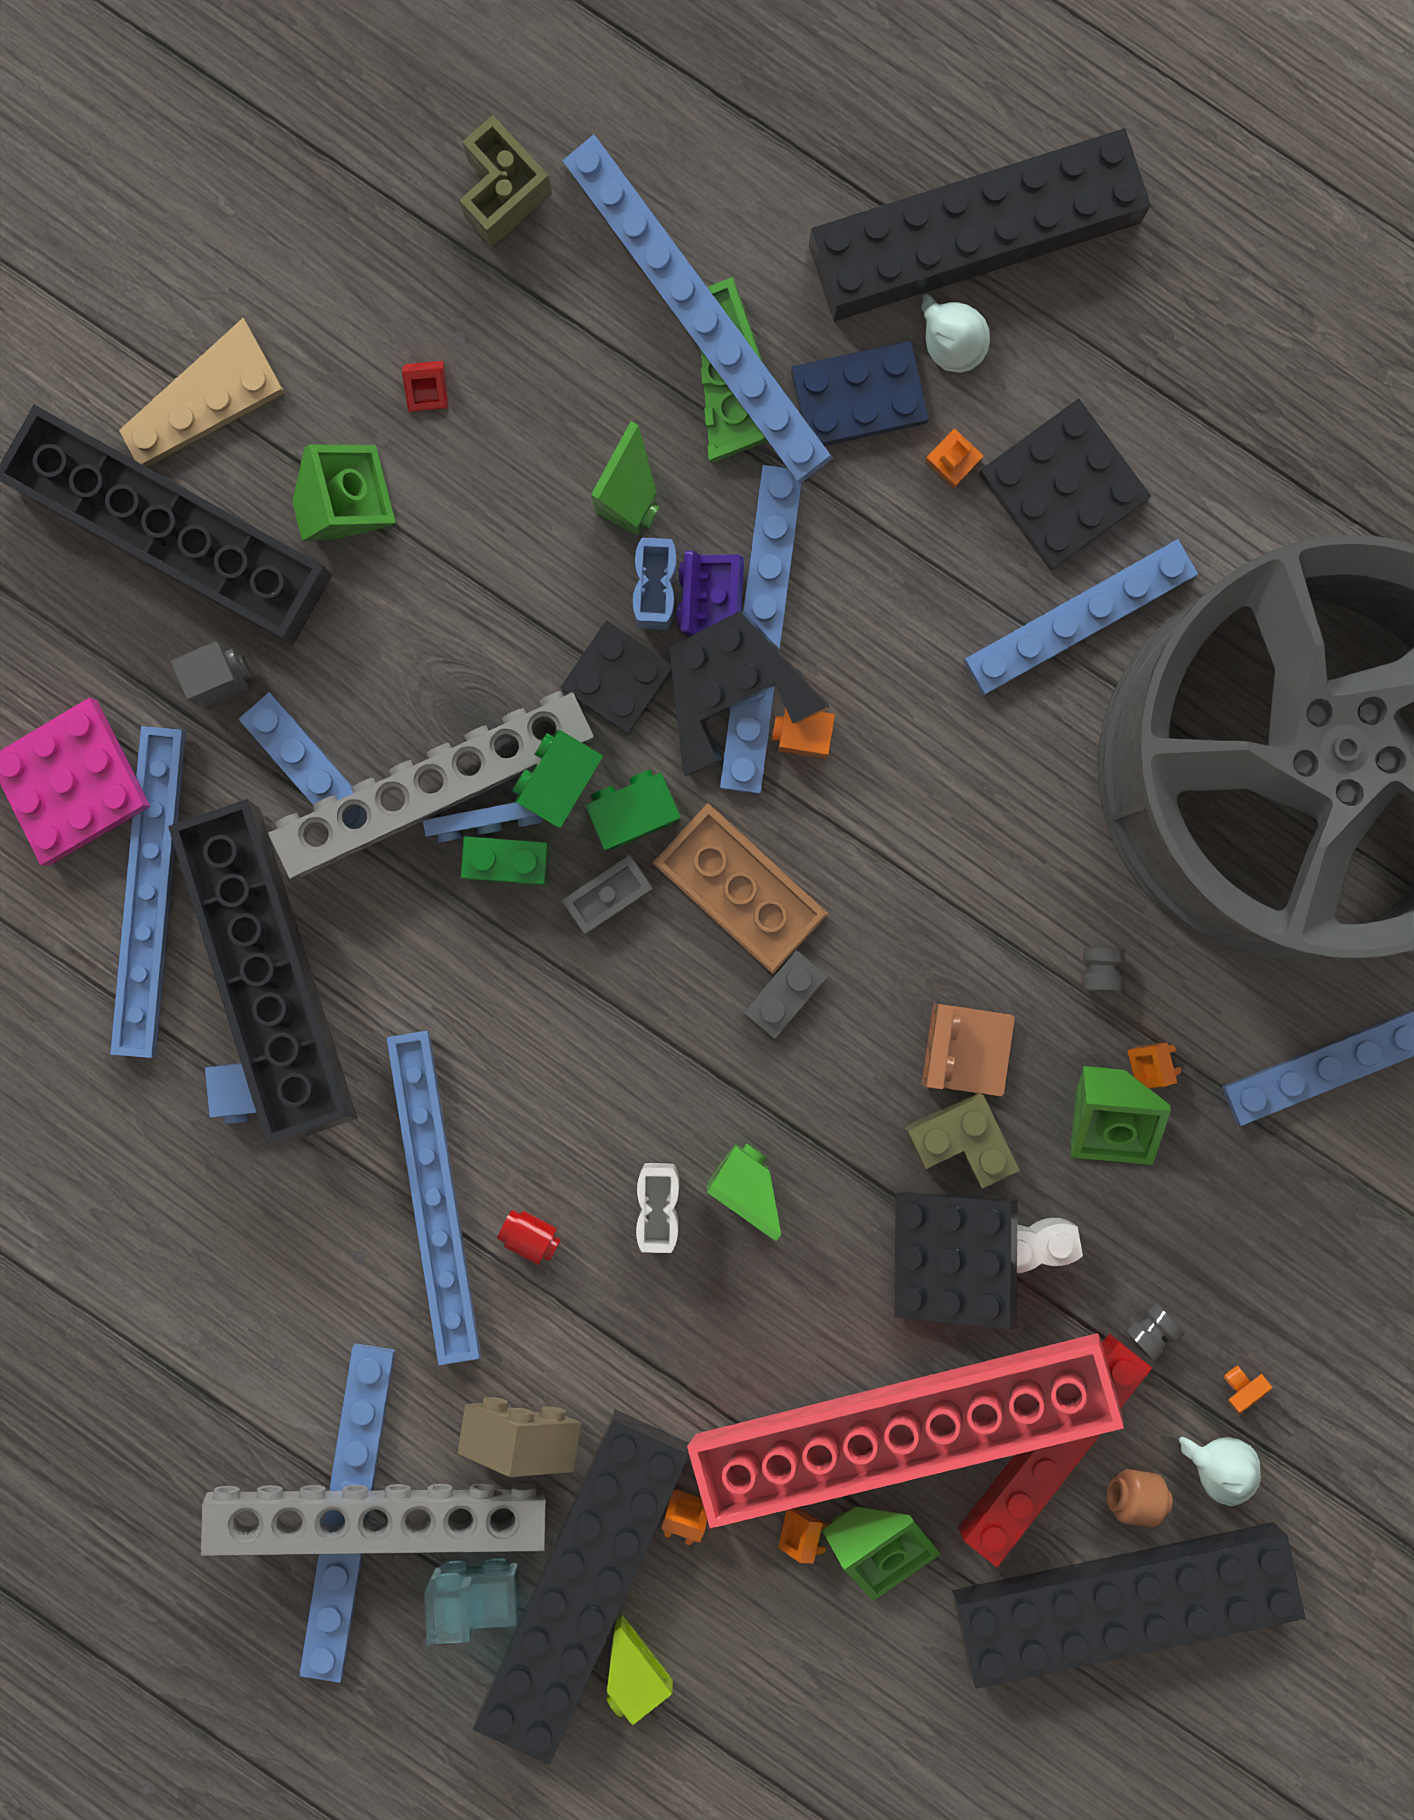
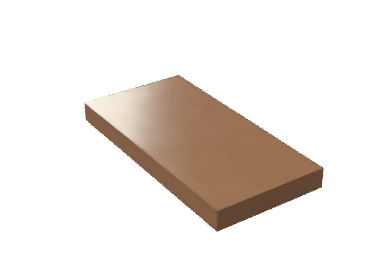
(740, 888)

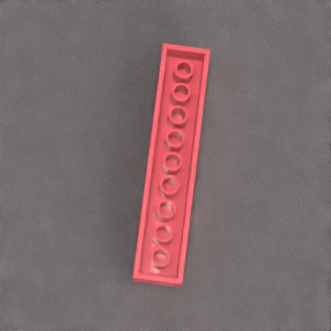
(906, 1431)

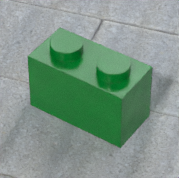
(557, 777)
(632, 811)
(505, 861)

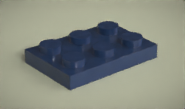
(861, 393)

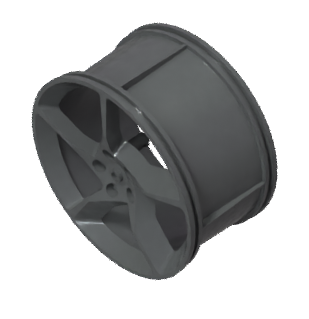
(1330, 750)

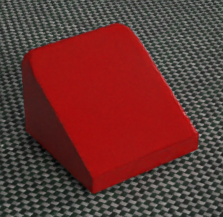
(425, 386)

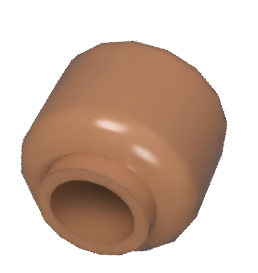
(1139, 1498)

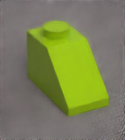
(635, 1675)

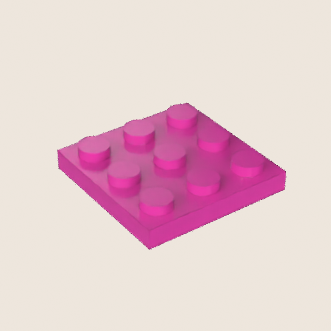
(69, 782)

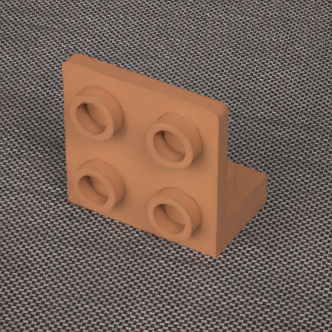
(967, 1050)

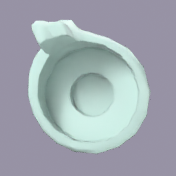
(955, 335)
(1226, 1468)

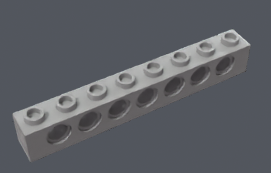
(291, 832)
(226, 1536)

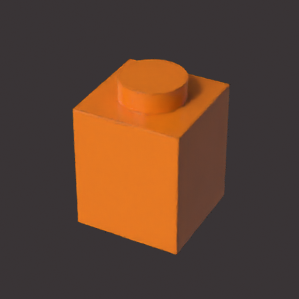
(805, 738)

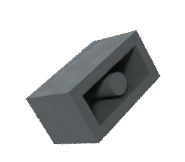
(212, 675)

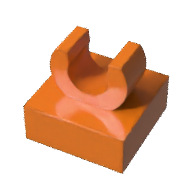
(954, 458)
(1154, 1065)
(1246, 1392)
(685, 1517)
(801, 1536)

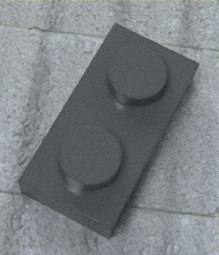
(607, 894)
(785, 994)

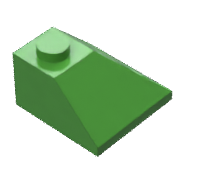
(626, 486)
(341, 492)
(1116, 1118)
(746, 1188)
(879, 1548)

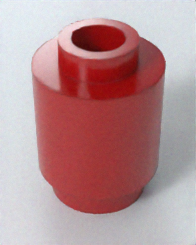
(529, 1237)

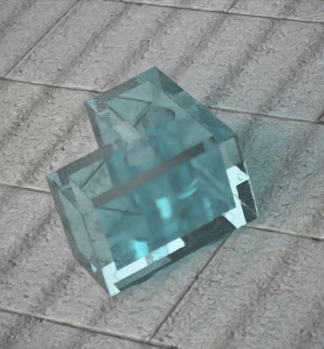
(470, 1598)

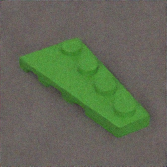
(727, 421)

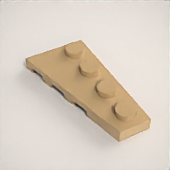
(209, 394)

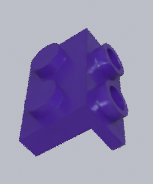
(710, 590)

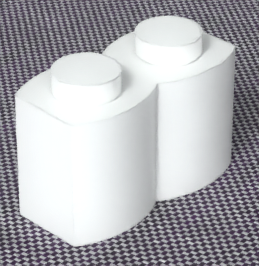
(658, 1218)
(1047, 1242)

